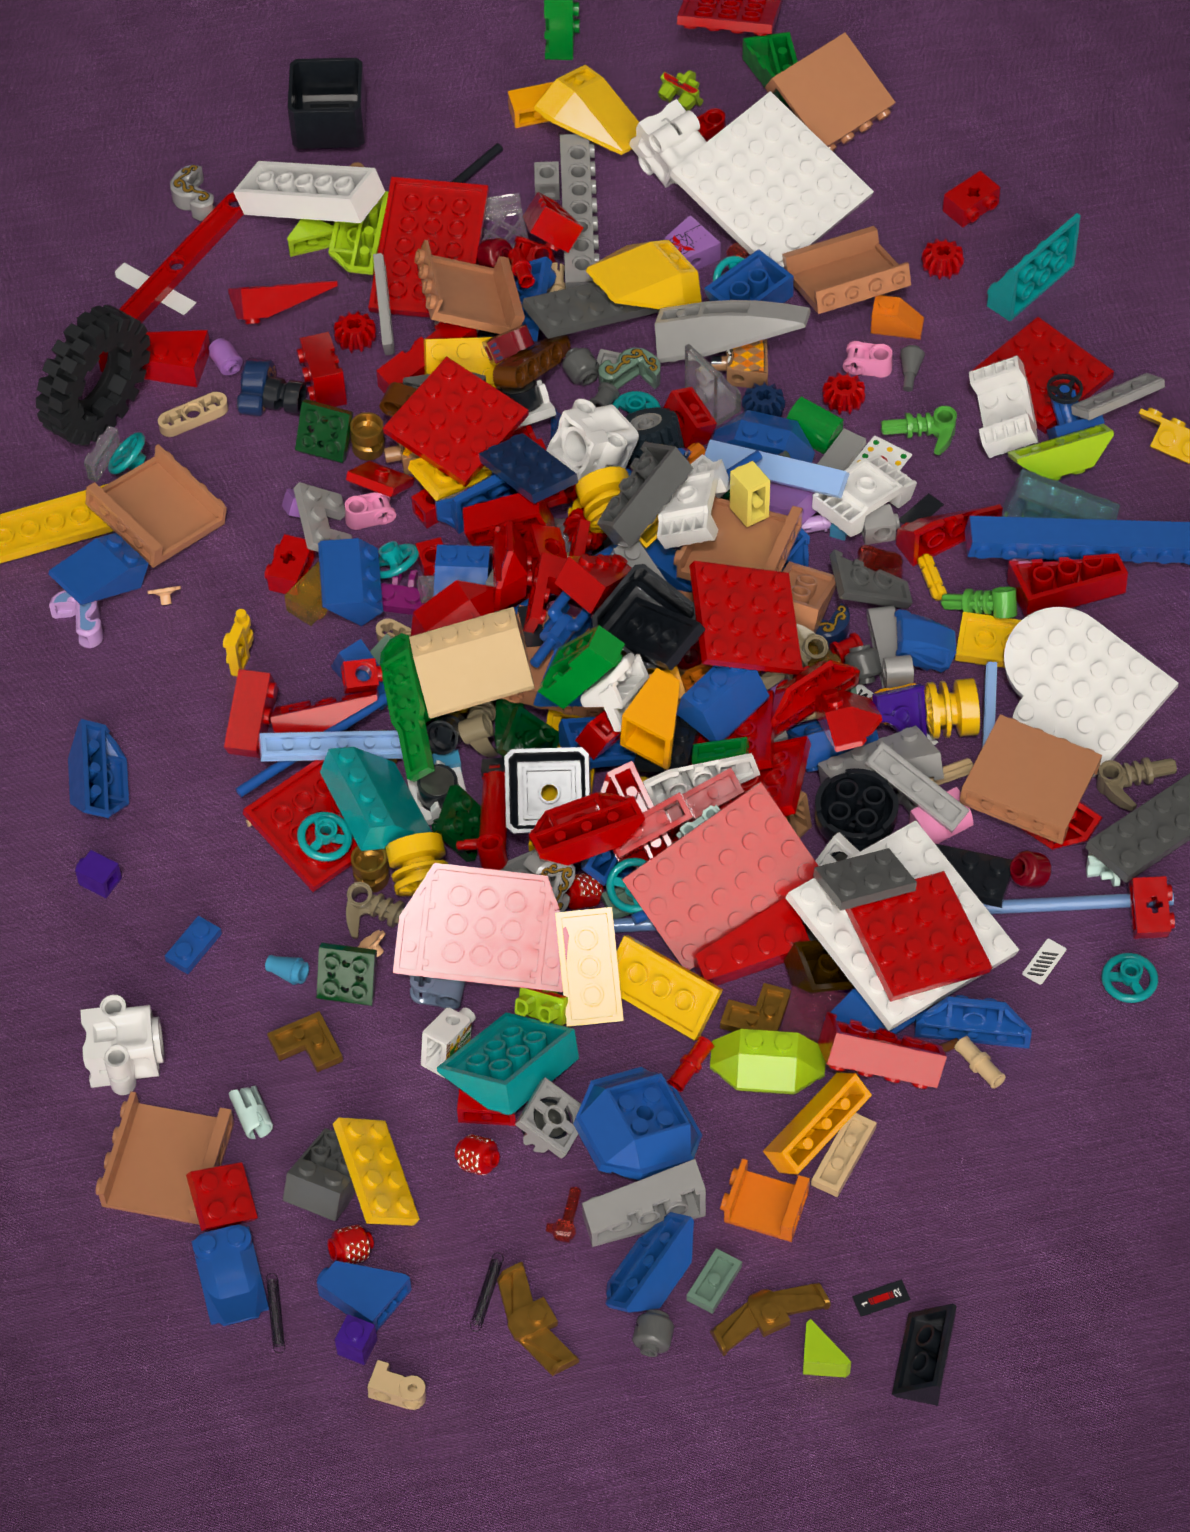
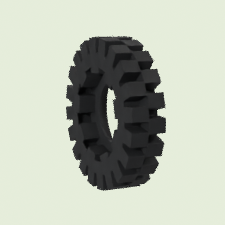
(97, 331)

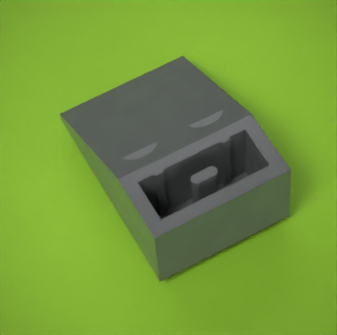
(320, 1178)

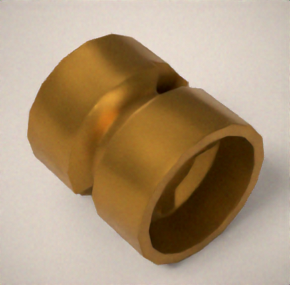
(367, 436)
(371, 868)

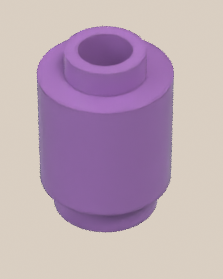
(225, 356)

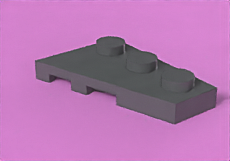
(868, 586)

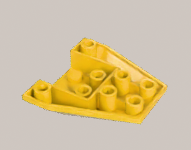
(590, 109)
(647, 276)

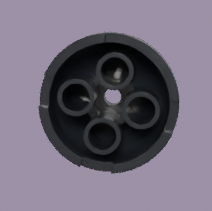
(857, 806)

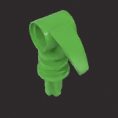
(941, 425)
(999, 601)

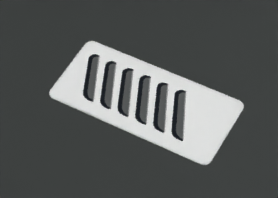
(1044, 961)

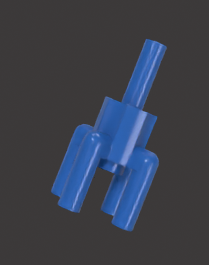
(560, 628)

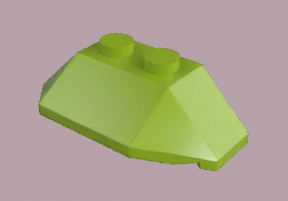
(355, 243)
(1064, 454)
(767, 1061)

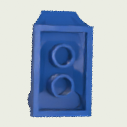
(544, 280)
(451, 508)
(616, 755)
(230, 1275)

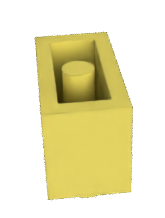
(749, 493)

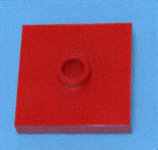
(380, 478)

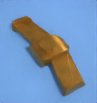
(768, 1312)
(532, 1320)

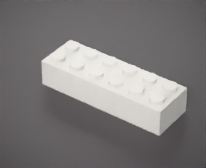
(309, 191)

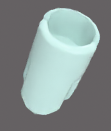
(251, 1111)

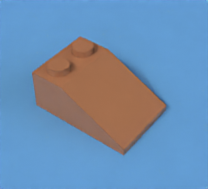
(810, 594)

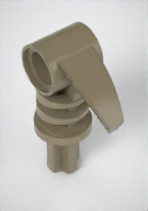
(805, 637)
(479, 727)
(1124, 775)
(372, 906)

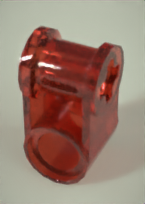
(881, 559)

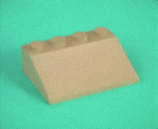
(472, 662)

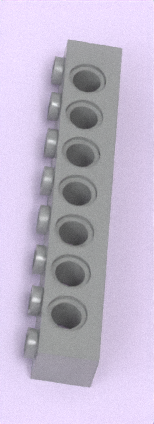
(578, 202)

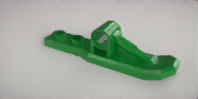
(407, 706)

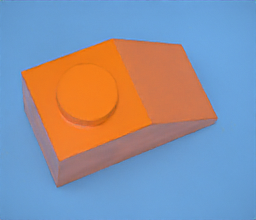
(895, 318)

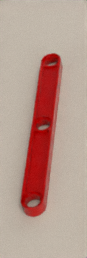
(188, 254)

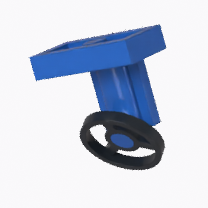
(1062, 403)

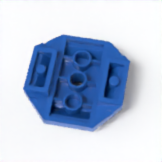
(636, 1124)

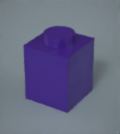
(98, 874)
(356, 1339)

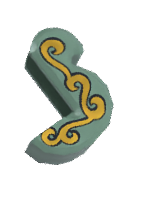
(629, 365)

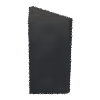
(924, 1354)

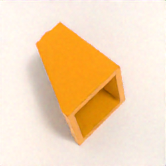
(651, 719)

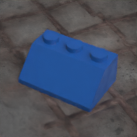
(753, 279)
(350, 579)
(722, 701)
(820, 745)

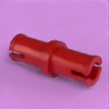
(521, 267)
(691, 1063)

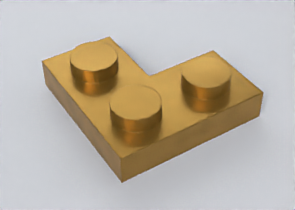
(764, 1016)
(309, 1035)

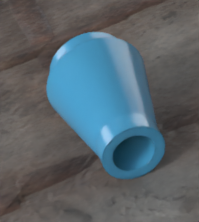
(288, 968)

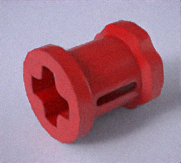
(842, 647)

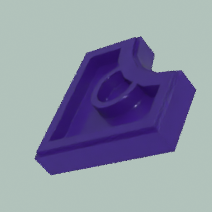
(903, 707)

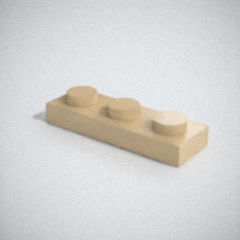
(843, 1154)

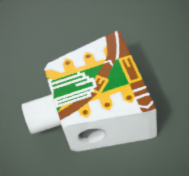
(445, 1037)

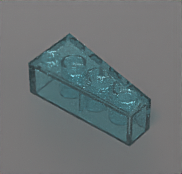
(1047, 498)

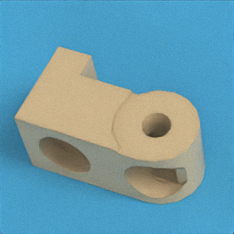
(396, 1389)

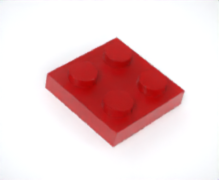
(221, 1196)

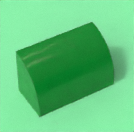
(817, 424)

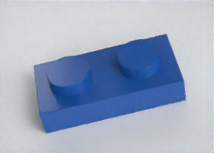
(193, 945)

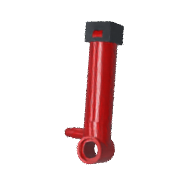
(493, 829)

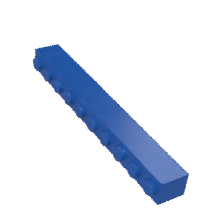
(1076, 538)

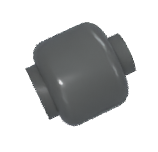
(581, 366)
(866, 660)
(653, 1333)

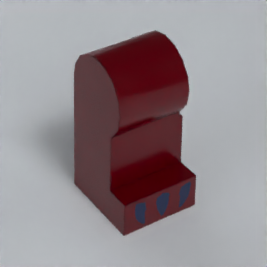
(507, 344)

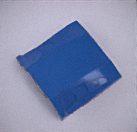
(925, 640)

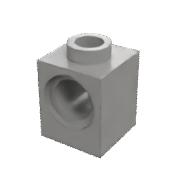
(547, 179)
(880, 526)

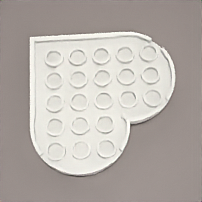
(1082, 680)

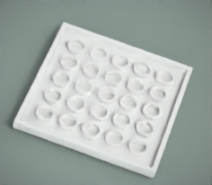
(771, 181)
(841, 941)

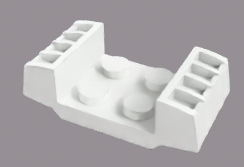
(1004, 406)
(868, 487)
(688, 513)

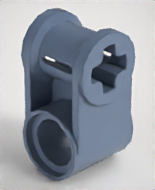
(436, 991)

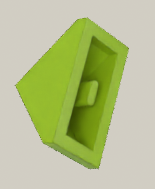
(309, 237)
(822, 1355)

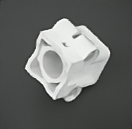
(666, 141)
(593, 438)
(121, 1044)

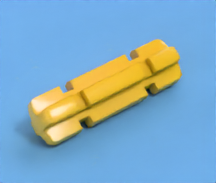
(931, 576)

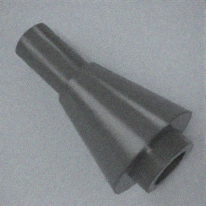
(911, 361)

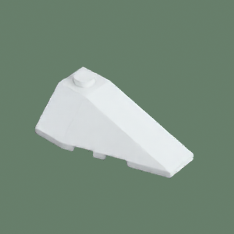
(687, 777)

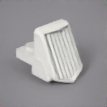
(617, 688)

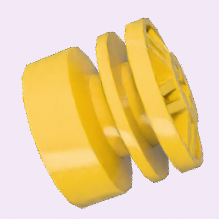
(596, 492)
(952, 708)
(413, 859)

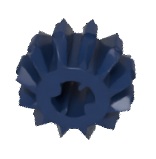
(764, 399)

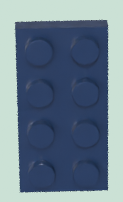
(528, 468)

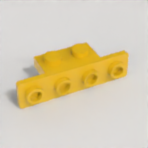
(1171, 436)

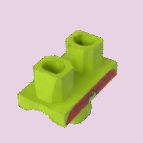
(683, 86)
(542, 1005)

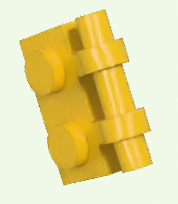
(238, 642)

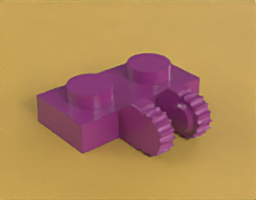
(401, 598)

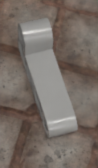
(883, 634)

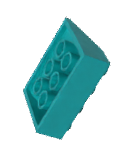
(1035, 271)
(371, 797)
(510, 1060)

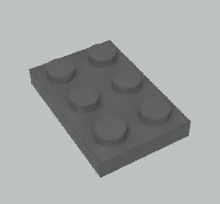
(864, 879)

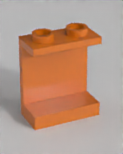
(764, 1203)

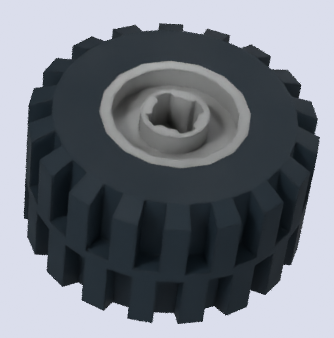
(655, 426)

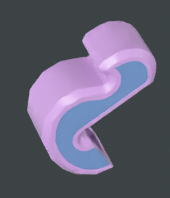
(87, 617)

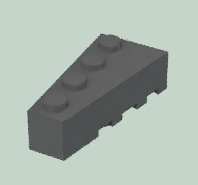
(644, 493)

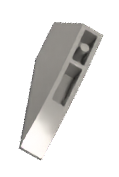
(722, 325)

